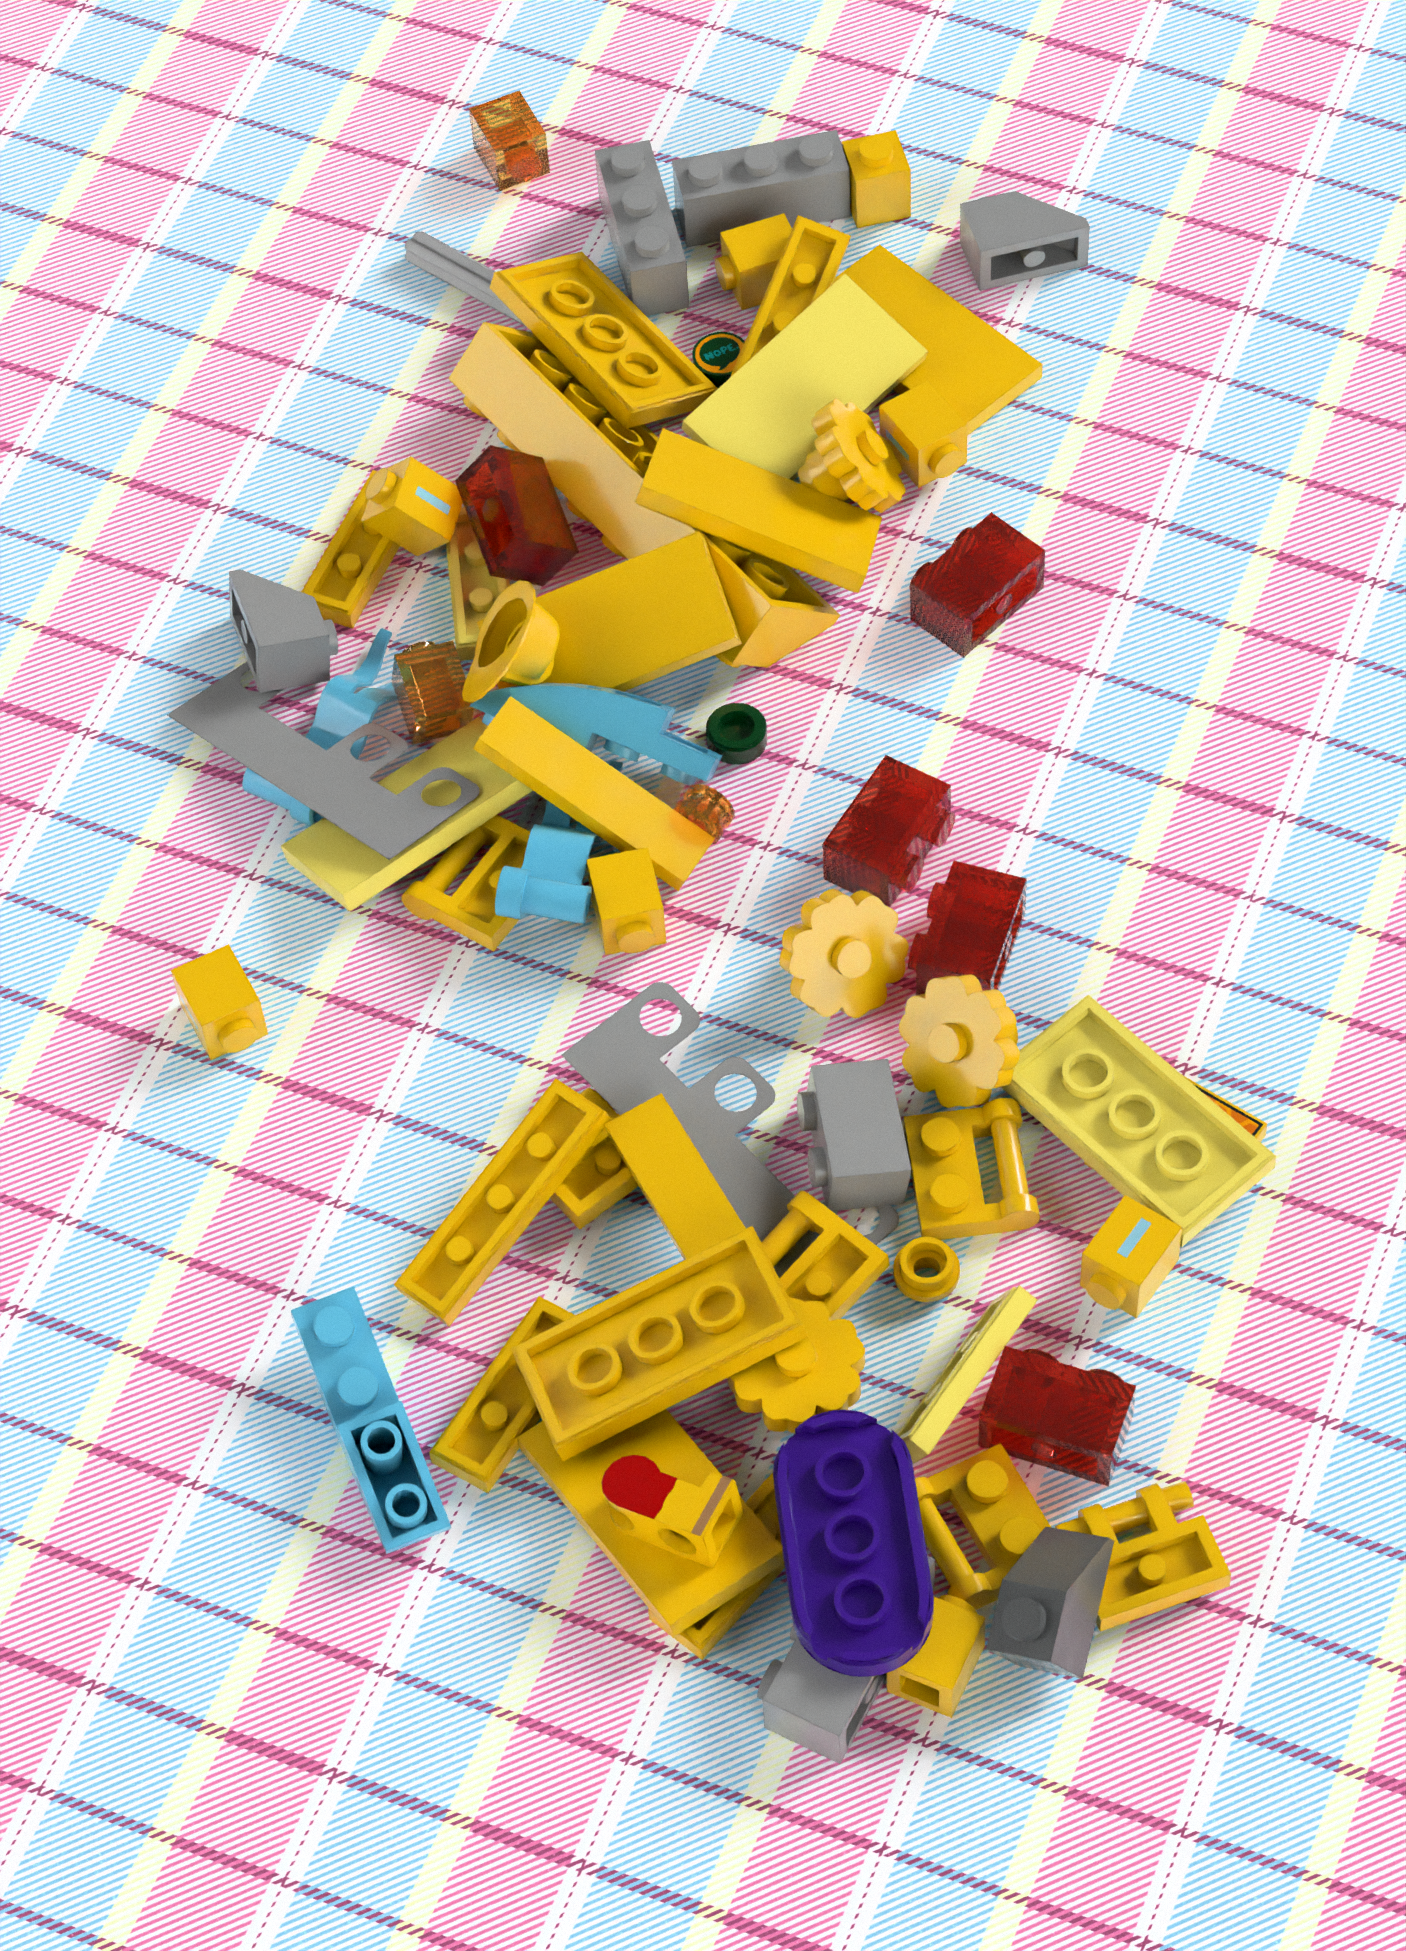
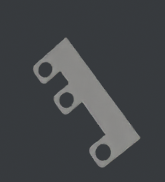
(321, 779)
(627, 1071)

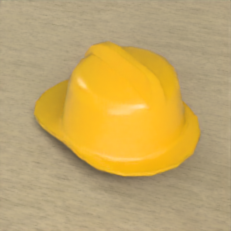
(513, 643)

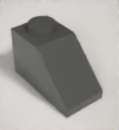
(1052, 1602)

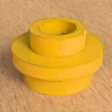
(926, 1253)

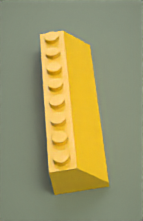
(600, 471)

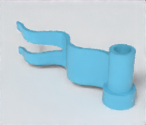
(336, 717)
(551, 871)

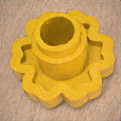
(852, 459)
(843, 953)
(959, 1041)
(807, 1376)

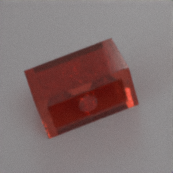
(516, 516)
(976, 584)
(888, 831)
(971, 926)
(1057, 1414)

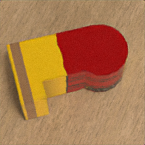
(672, 1511)

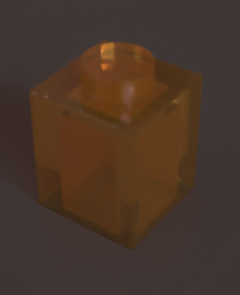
(509, 140)
(430, 690)

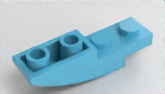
(626, 720)
(370, 1421)

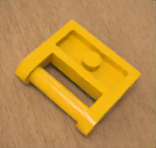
(473, 903)
(948, 1174)
(835, 1266)
(996, 1514)

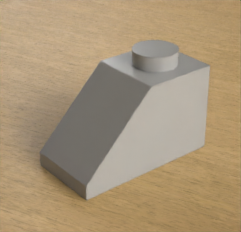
(1020, 239)
(280, 632)

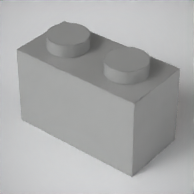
(855, 1135)

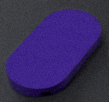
(853, 1544)

